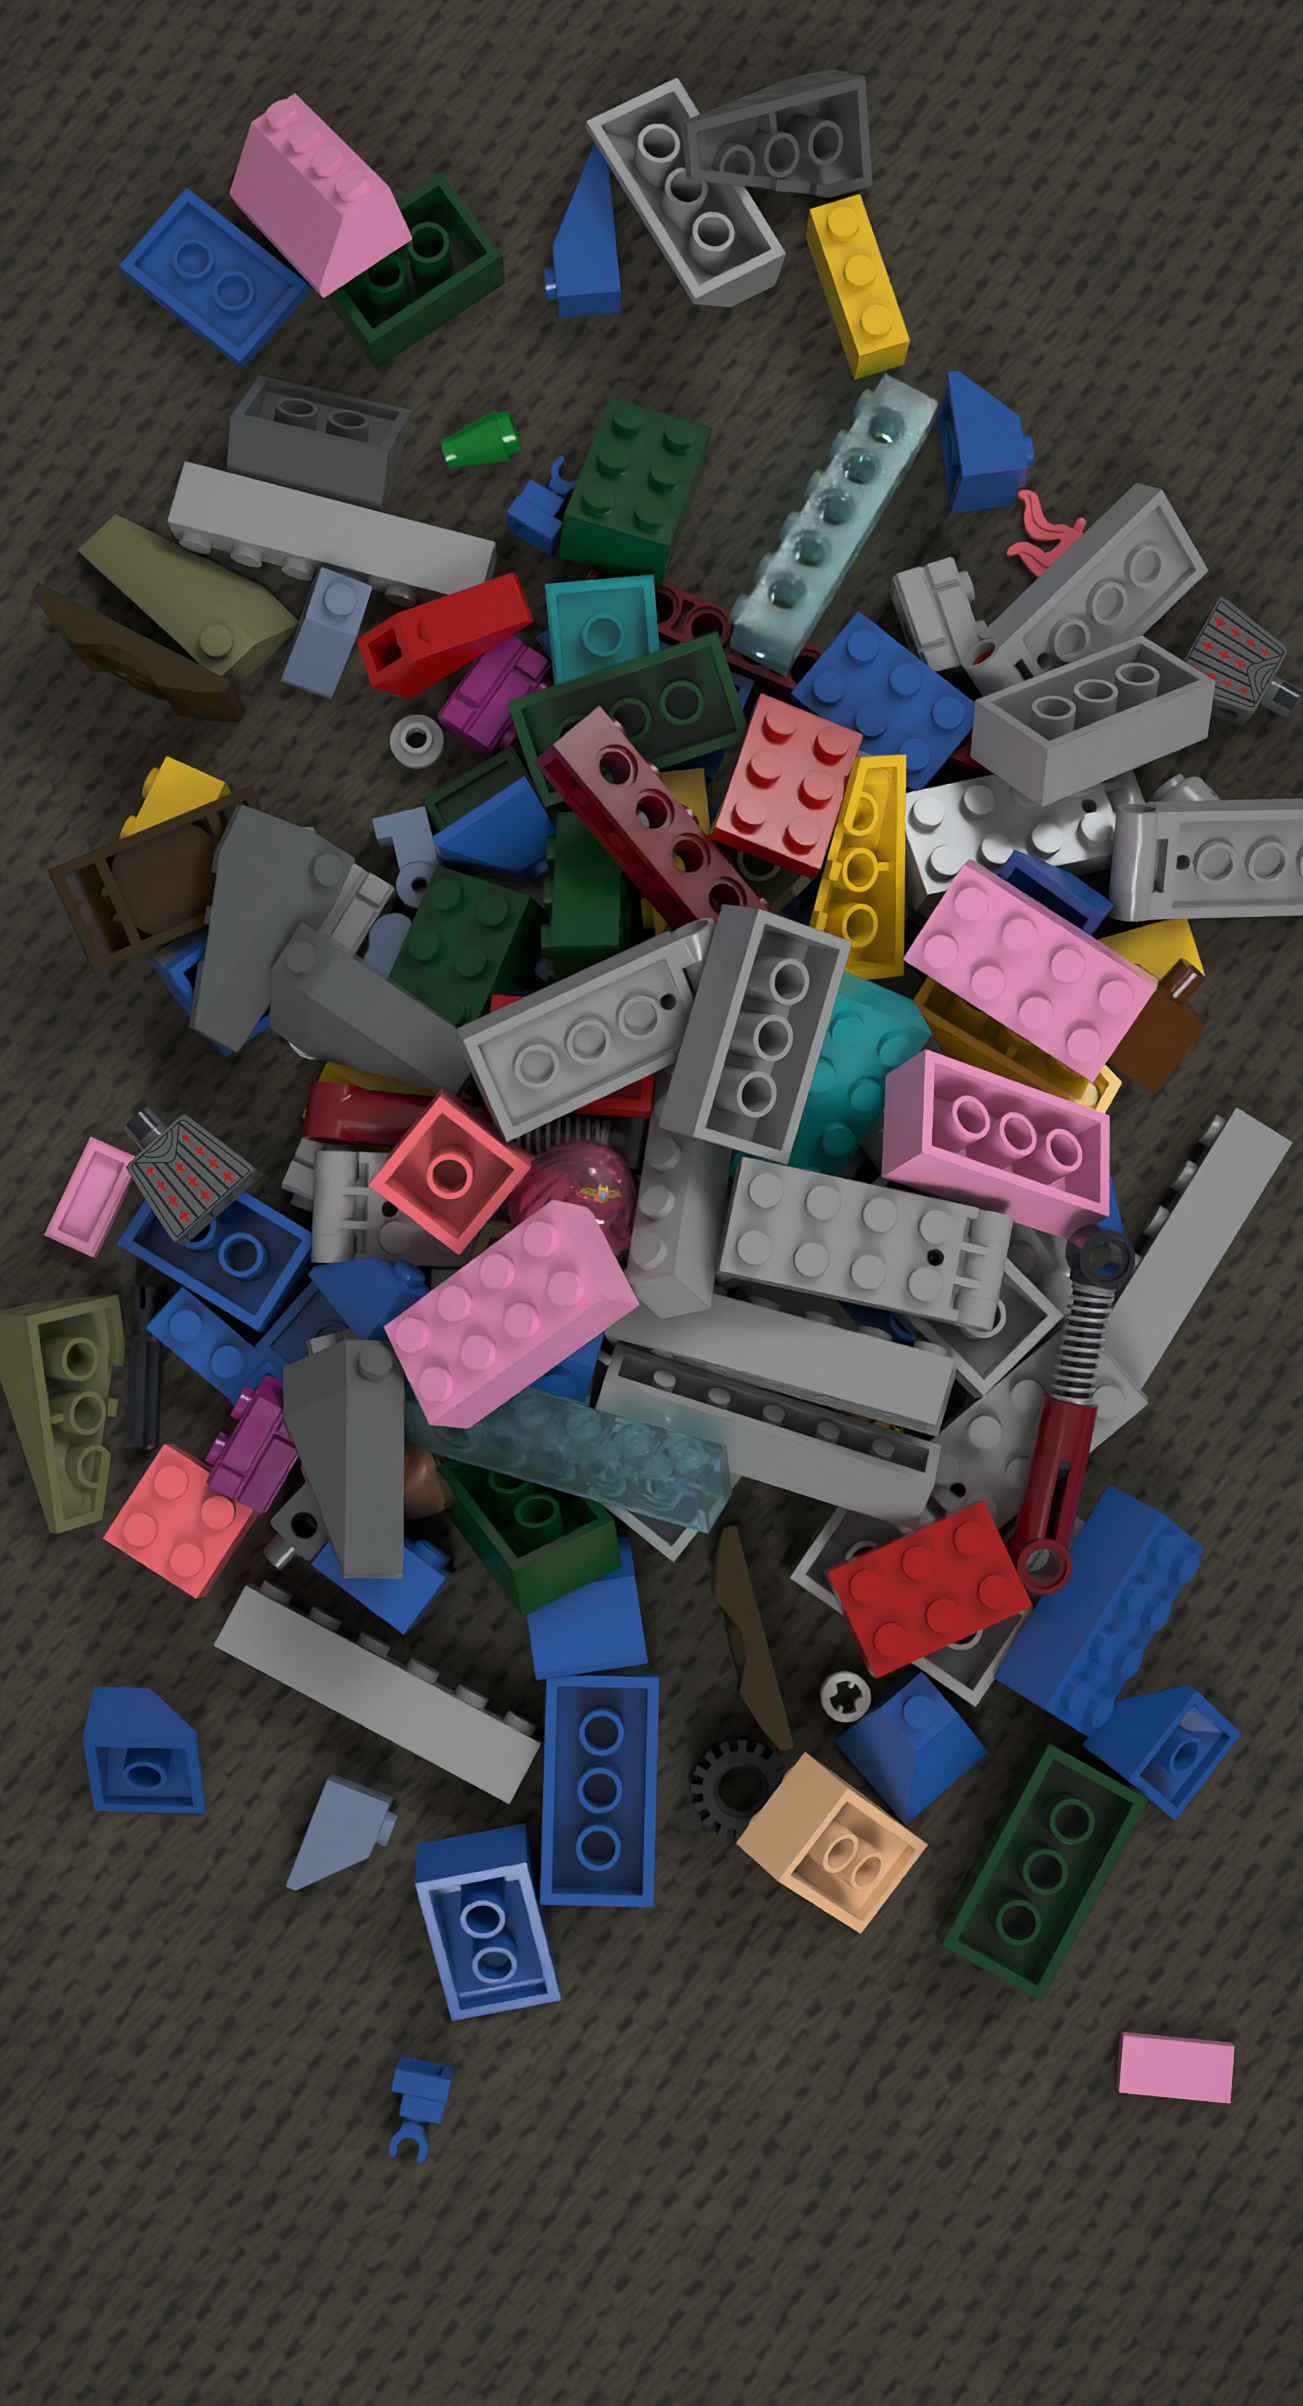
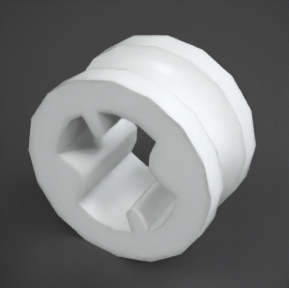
(860, 1703)

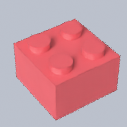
(451, 1171)
(180, 1522)

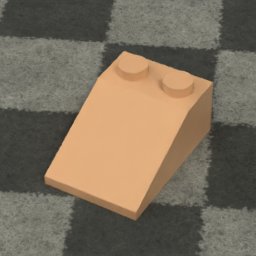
(831, 1843)

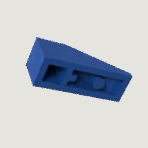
(585, 248)

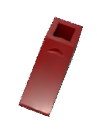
(442, 635)

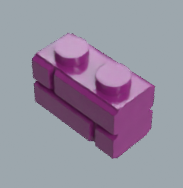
(479, 706)
(257, 1452)

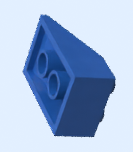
(487, 1921)

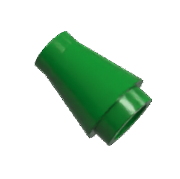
(482, 442)

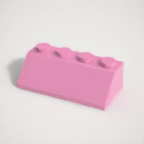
(315, 197)

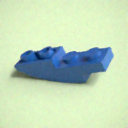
(210, 1345)

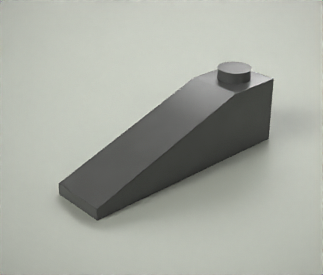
(786, 137)
(264, 887)
(359, 1018)
(350, 1437)

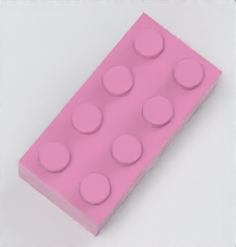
(1031, 969)
(995, 1144)
(510, 1315)

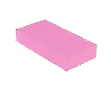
(92, 1198)
(1175, 2067)

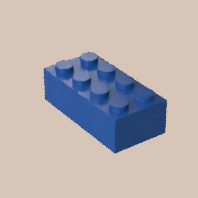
(1095, 1627)
(600, 1789)

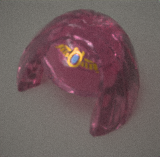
(583, 1175)

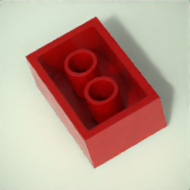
(927, 1588)

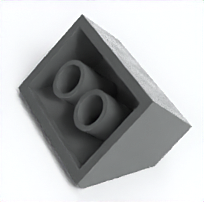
(318, 442)

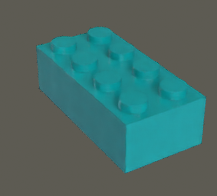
(864, 1041)

